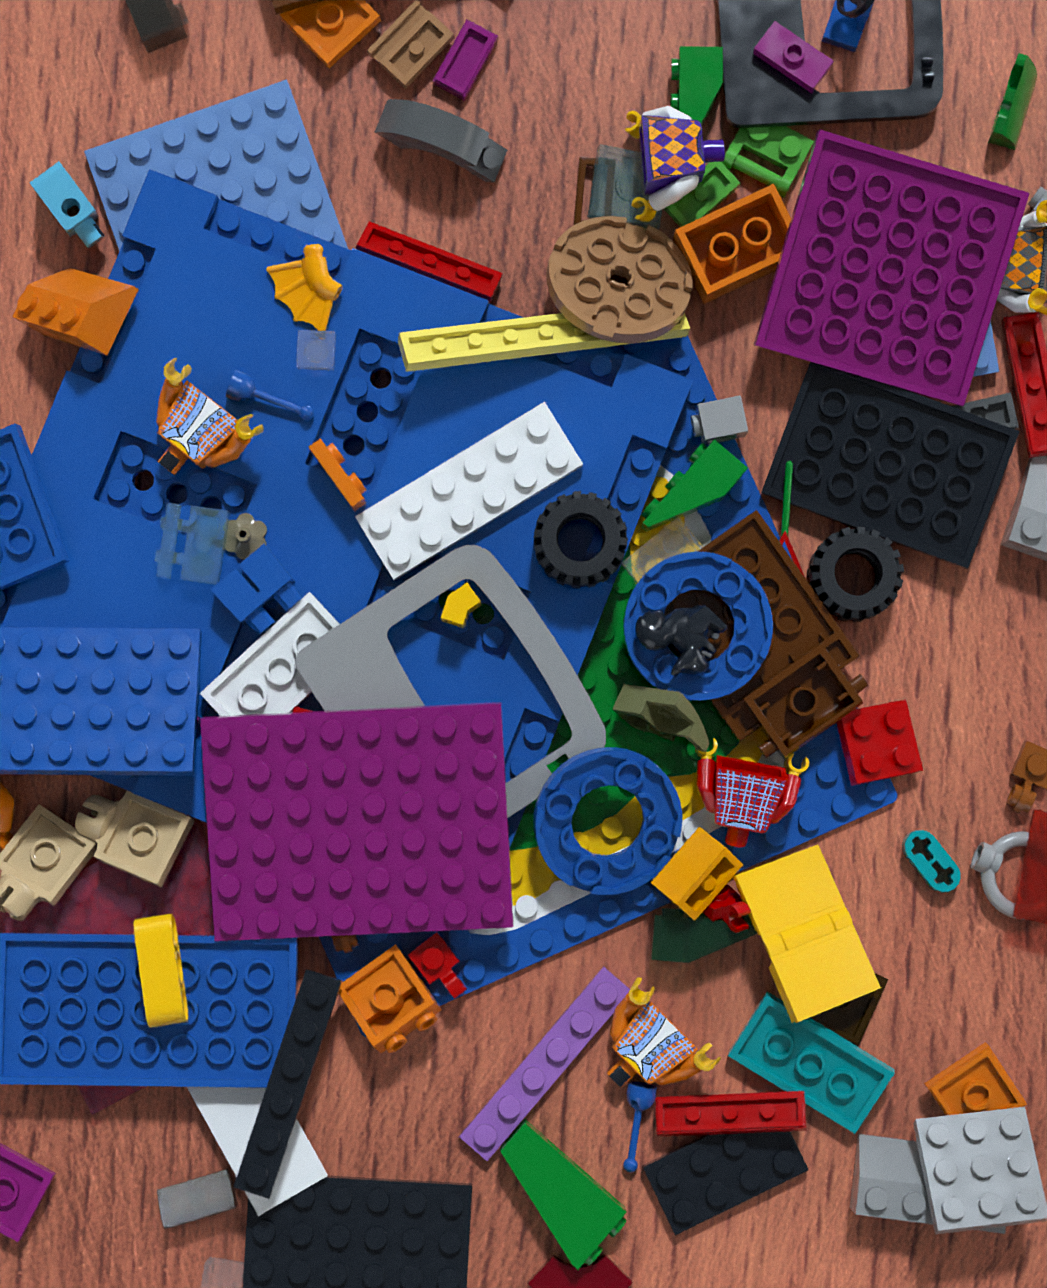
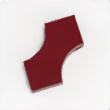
(559, 1274)

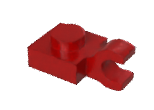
(730, 908)
(436, 961)

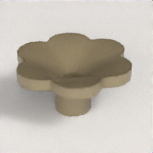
(251, 542)

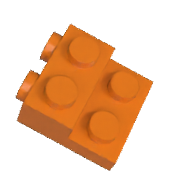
(389, 1000)

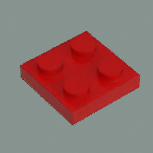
(879, 743)

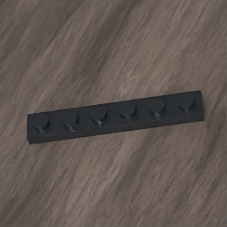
(287, 1083)

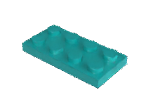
(810, 1058)

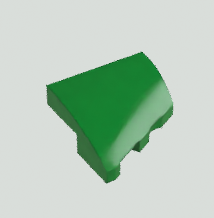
(1014, 104)

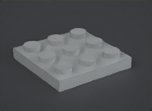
(980, 1170)

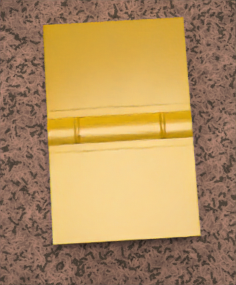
(806, 933)

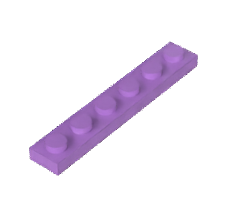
(544, 1064)

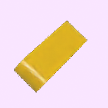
(161, 970)

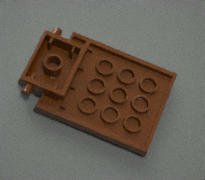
(801, 680)

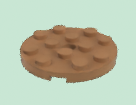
(610, 310)

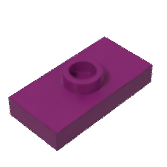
(793, 57)

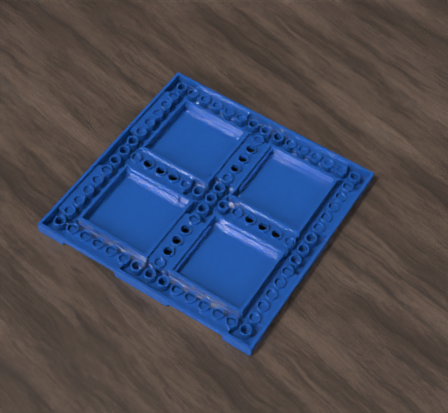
(216, 309)

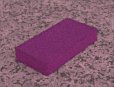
(465, 59)

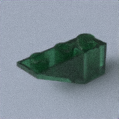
(686, 940)

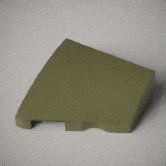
(661, 713)

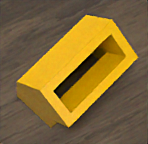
(460, 605)

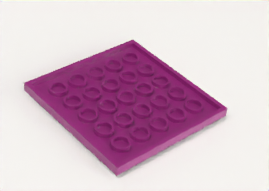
(891, 268)

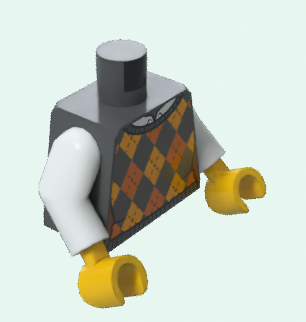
(1026, 273)

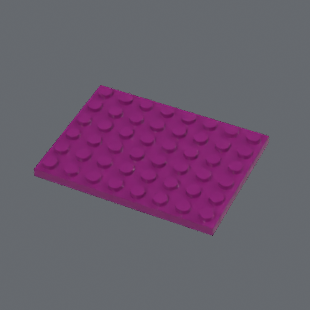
(357, 821)

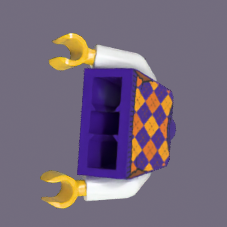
(670, 156)

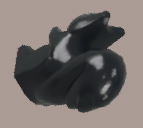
(684, 629)

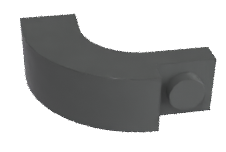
(442, 133)

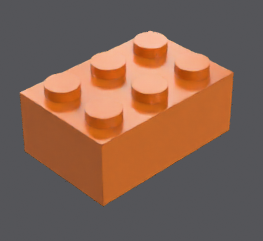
(735, 243)

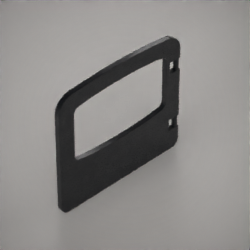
(767, 98)

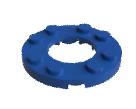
(747, 606)
(634, 864)

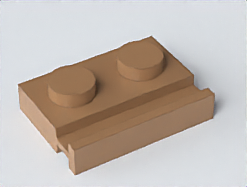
(411, 44)

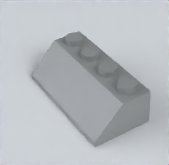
(891, 1181)

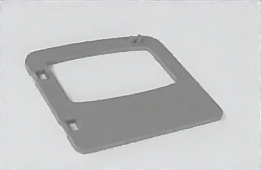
(359, 669)

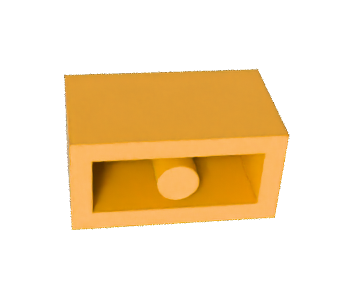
(697, 873)

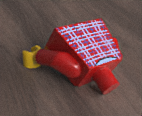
(746, 793)

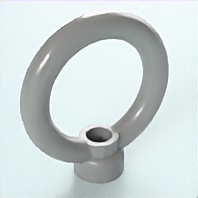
(988, 860)

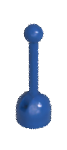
(243, 388)
(640, 1097)

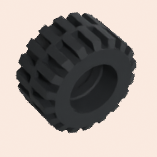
(587, 508)
(880, 556)

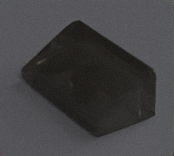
(196, 1198)

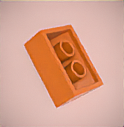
(76, 308)

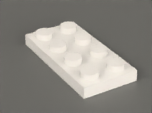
(266, 673)

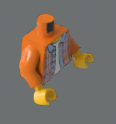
(197, 425)
(652, 1043)

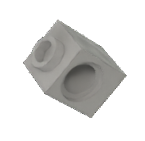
(720, 420)

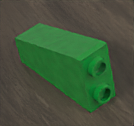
(565, 1195)

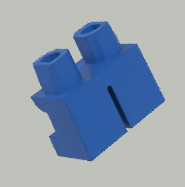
(249, 604)

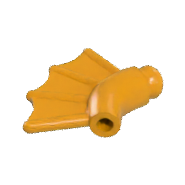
(306, 287)

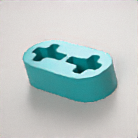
(937, 855)

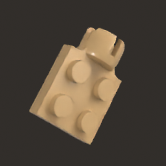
(135, 835)
(41, 862)

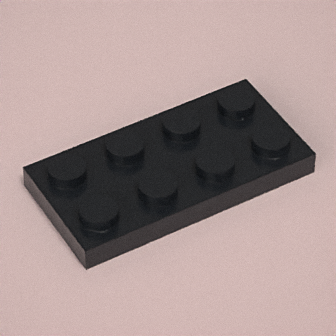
(721, 1173)

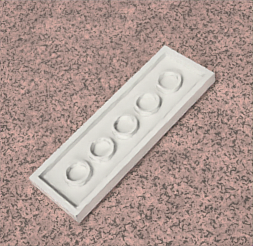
(469, 491)

